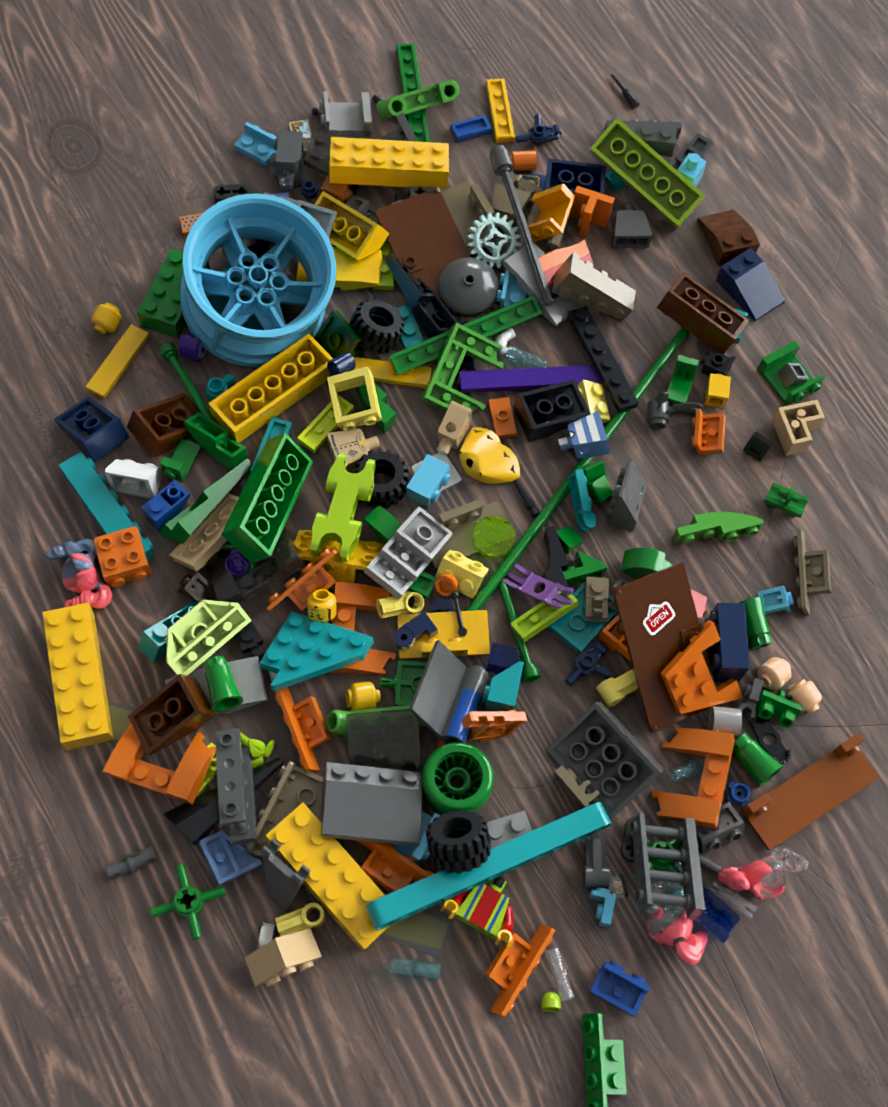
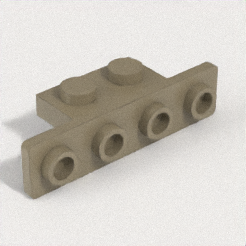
(813, 572)

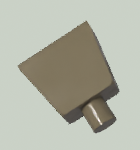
(502, 204)

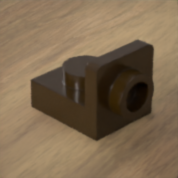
(196, 587)

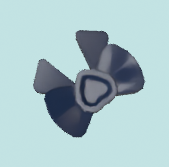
(441, 603)

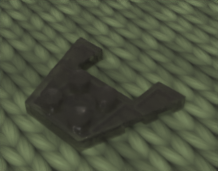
(318, 150)

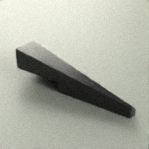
(425, 302)
(200, 818)

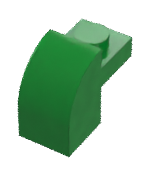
(643, 561)

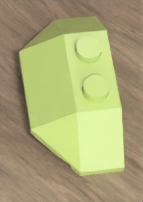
(202, 633)

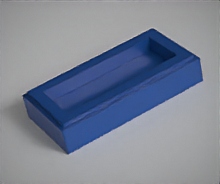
(470, 129)

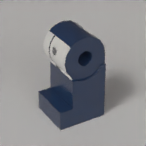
(414, 630)

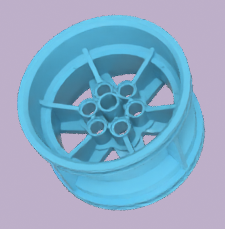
(295, 235)

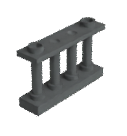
(235, 786)
(687, 855)

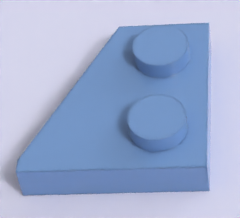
(226, 859)

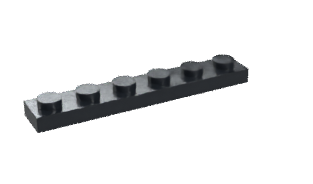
(602, 359)

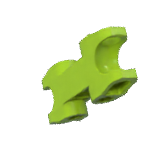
(339, 522)

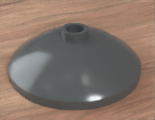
(464, 296)

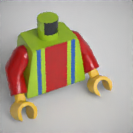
(485, 910)

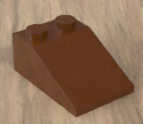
(728, 235)
(161, 424)
(171, 714)

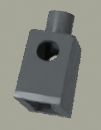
(631, 228)

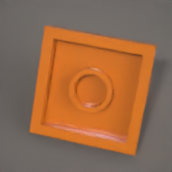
(590, 209)

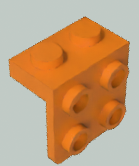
(122, 557)

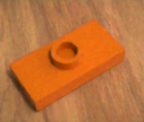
(502, 417)

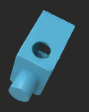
(692, 168)

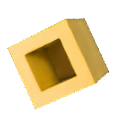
(717, 390)

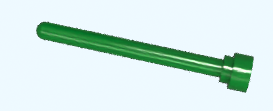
(169, 352)
(530, 671)

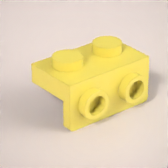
(595, 398)
(466, 571)

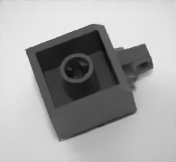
(289, 159)

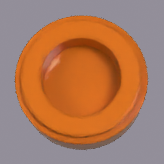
(446, 584)

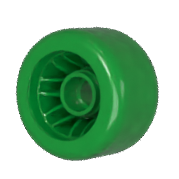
(461, 763)

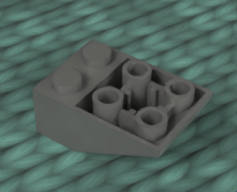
(627, 497)

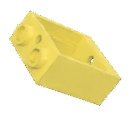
(351, 380)

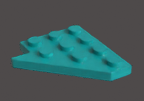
(311, 649)

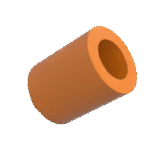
(524, 160)

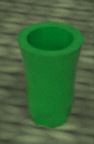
(756, 623)
(221, 685)
(755, 760)

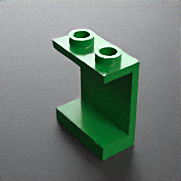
(774, 362)

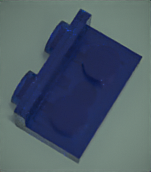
(717, 916)

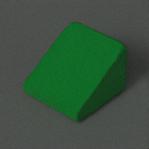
(595, 470)
(599, 489)
(569, 539)

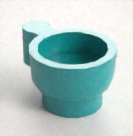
(217, 386)

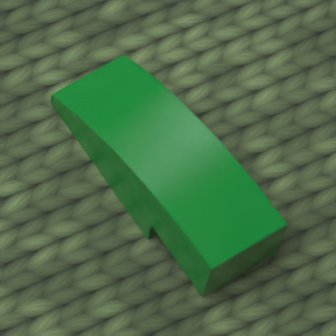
(387, 414)
(216, 440)
(382, 524)

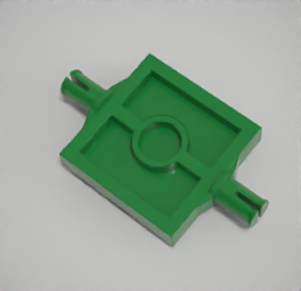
(405, 681)

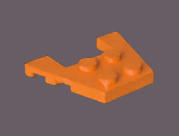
(690, 680)
(490, 725)

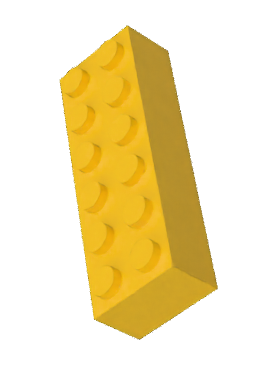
(388, 163)
(271, 388)
(77, 676)
(334, 875)

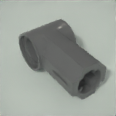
(596, 871)

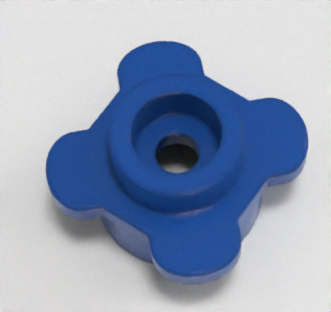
(745, 791)

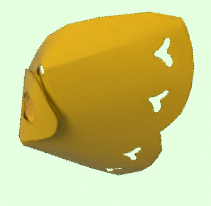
(488, 458)

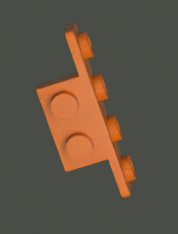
(312, 579)
(305, 725)
(390, 867)
(513, 966)

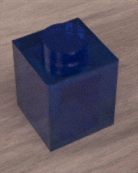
(502, 657)

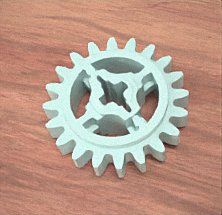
(494, 248)

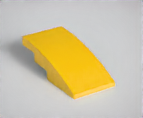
(350, 272)

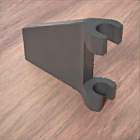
(280, 879)

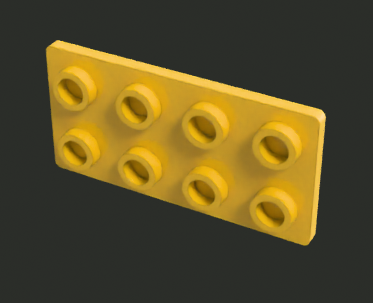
(340, 571)
(474, 643)

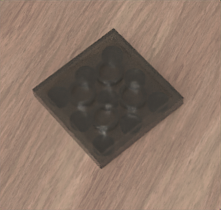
(384, 740)

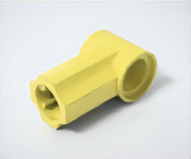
(392, 606)
(616, 689)
(298, 920)

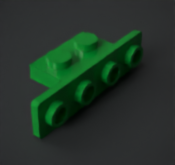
(602, 1062)

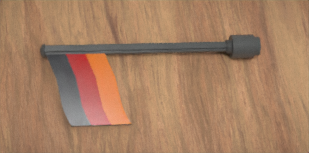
(546, 265)

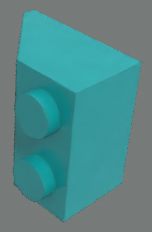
(503, 690)

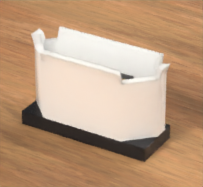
(267, 933)

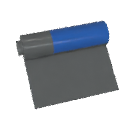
(447, 694)

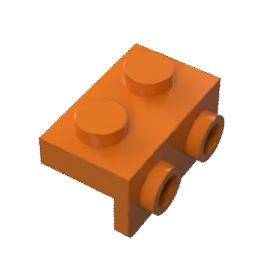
(709, 433)

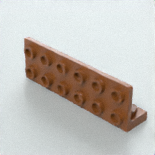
(810, 793)

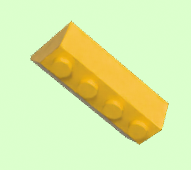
(352, 230)

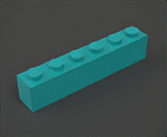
(98, 499)

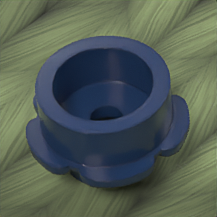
(309, 189)

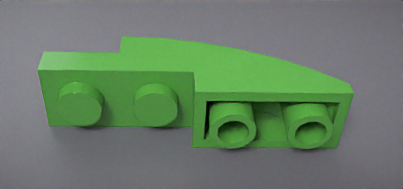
(724, 525)

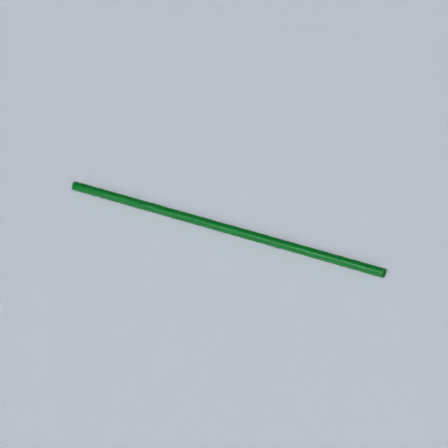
(564, 489)

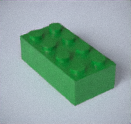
(162, 304)

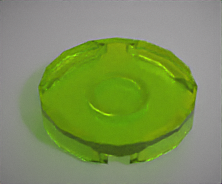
(493, 536)

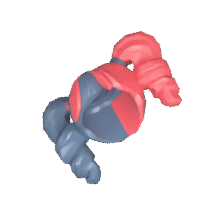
(80, 573)

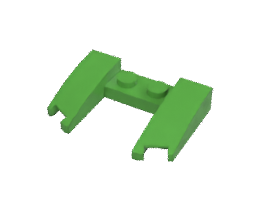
(459, 343)

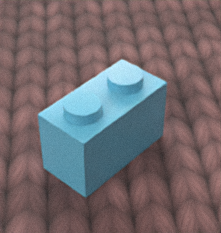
(428, 481)

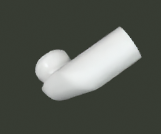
(503, 338)

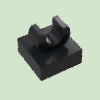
(758, 446)

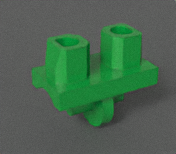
(786, 500)
(779, 707)

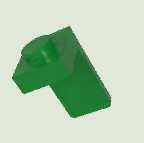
(682, 379)
(181, 461)

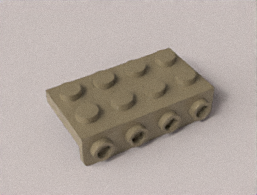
(294, 788)

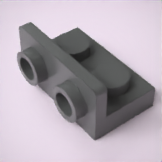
(729, 830)

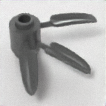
(659, 410)

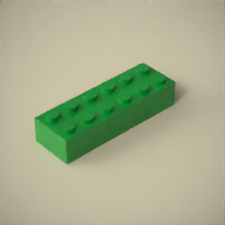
(267, 498)

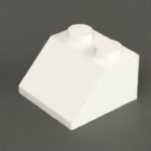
(134, 478)

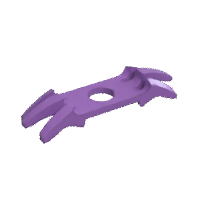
(529, 583)

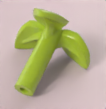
(257, 749)

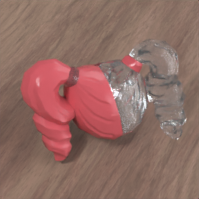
(764, 877)
(675, 927)

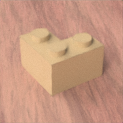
(794, 423)
(283, 957)

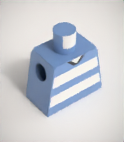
(586, 437)

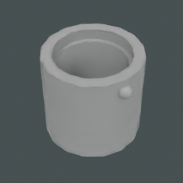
(725, 720)

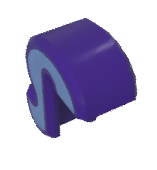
(191, 348)

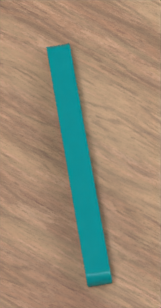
(502, 860)

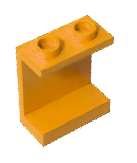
(555, 208)

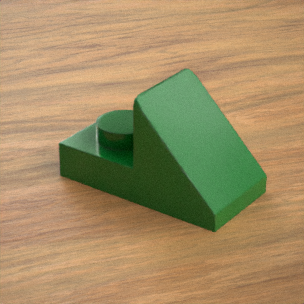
(586, 566)

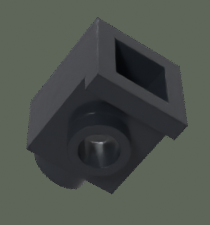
(716, 363)

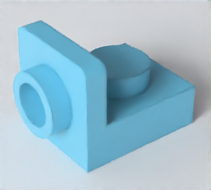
(776, 599)
(605, 910)

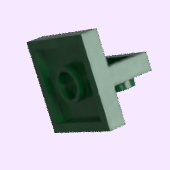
(338, 336)

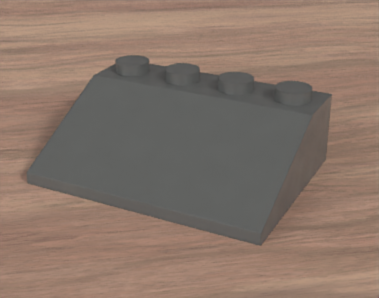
(608, 756)
(371, 804)

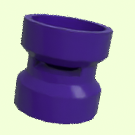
(236, 563)

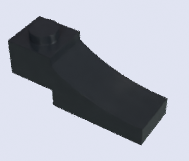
(556, 558)

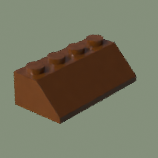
(702, 313)

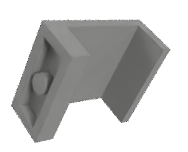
(346, 115)

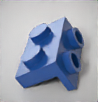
(619, 988)

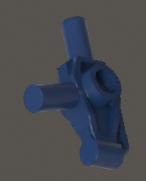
(539, 133)
(587, 661)

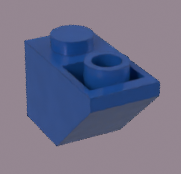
(165, 505)

